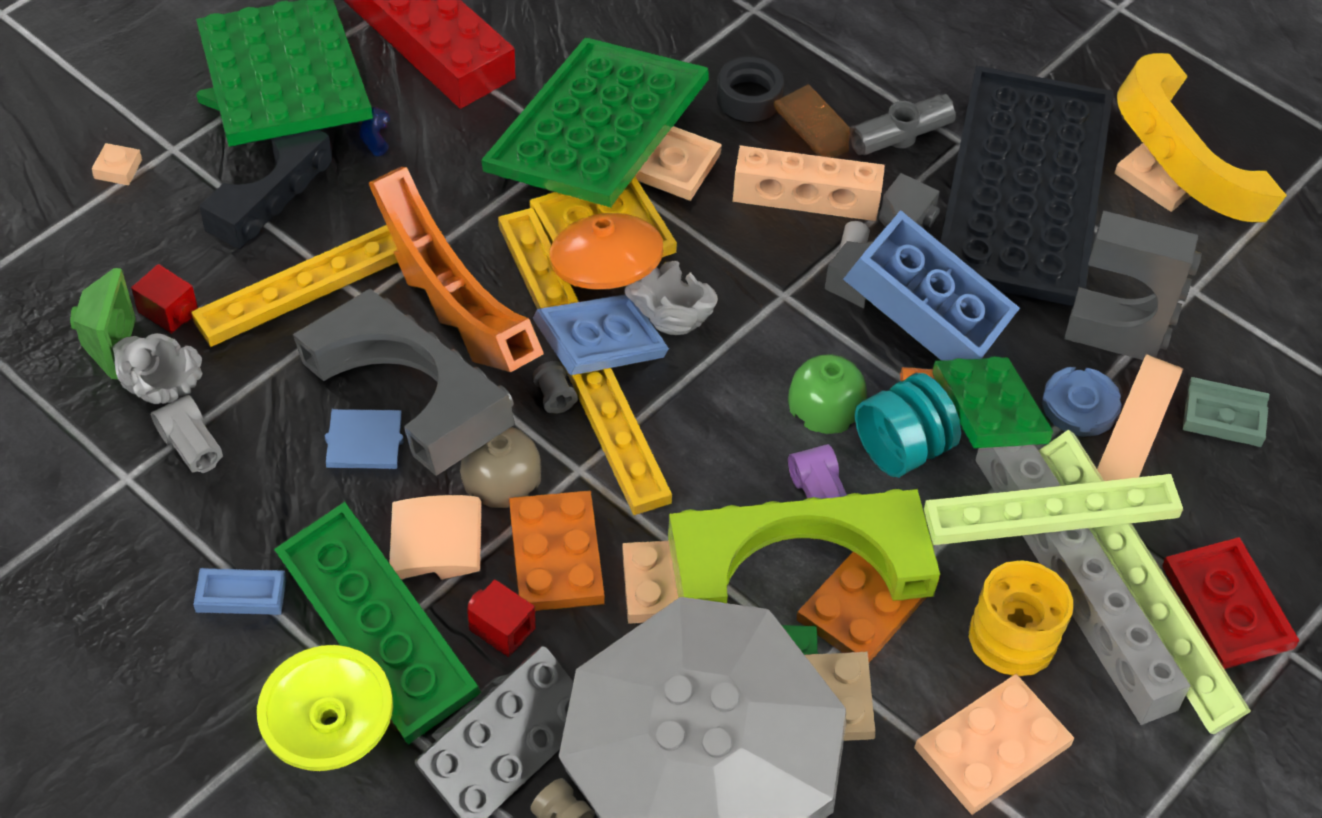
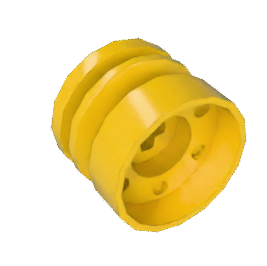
(1020, 618)

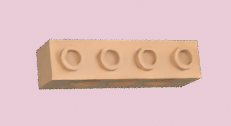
(808, 183)

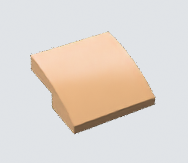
(436, 536)

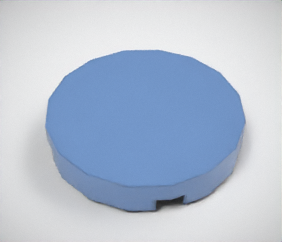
(1081, 401)

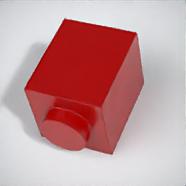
(164, 298)
(501, 617)

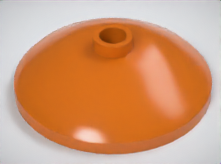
(606, 251)

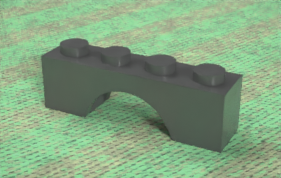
(905, 194)

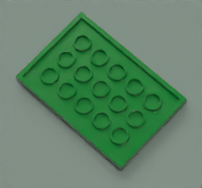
(282, 70)
(596, 121)

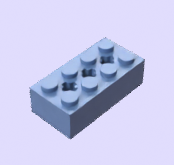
(930, 292)

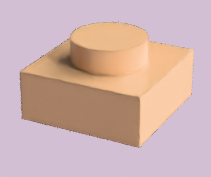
(117, 164)

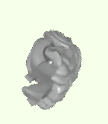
(670, 302)
(156, 367)

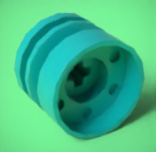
(907, 424)

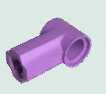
(816, 472)

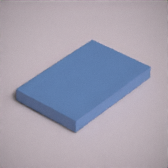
(599, 334)

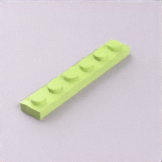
(1052, 509)

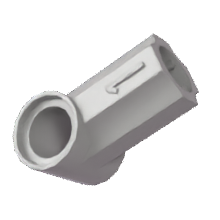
(185, 428)

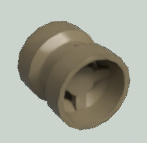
(558, 802)

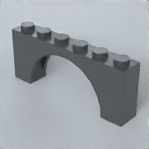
(370, 330)

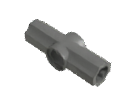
(902, 124)

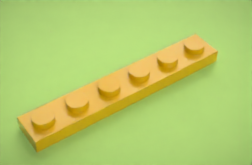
(295, 286)

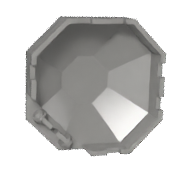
(704, 720)

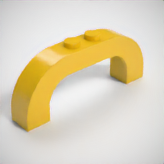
(1216, 184)

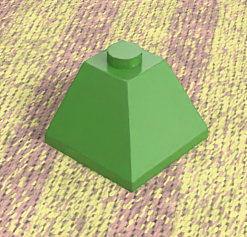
(104, 318)

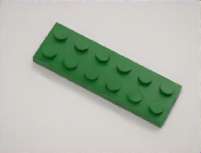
(377, 614)

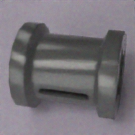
(553, 384)

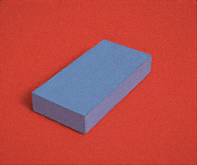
(240, 591)

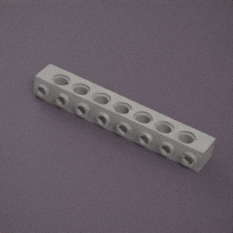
(1101, 600)

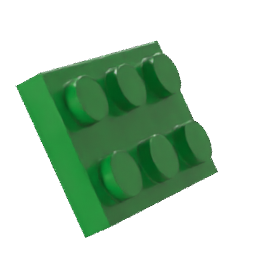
(992, 402)

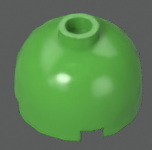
(827, 393)

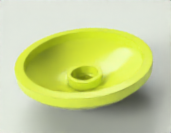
(320, 686)

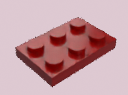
(1230, 602)

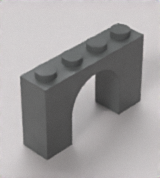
(1156, 257)

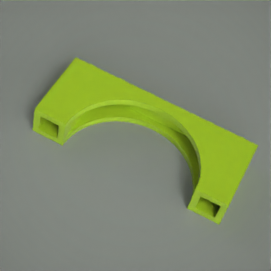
(879, 527)

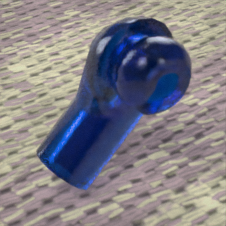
(370, 131)

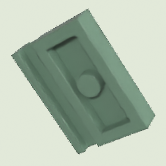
(1226, 412)

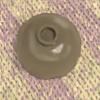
(502, 469)

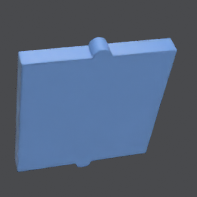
(364, 439)

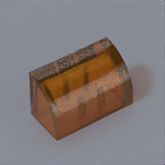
(815, 122)

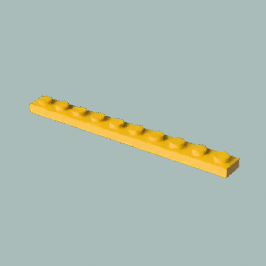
(597, 390)

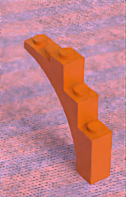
(427, 261)

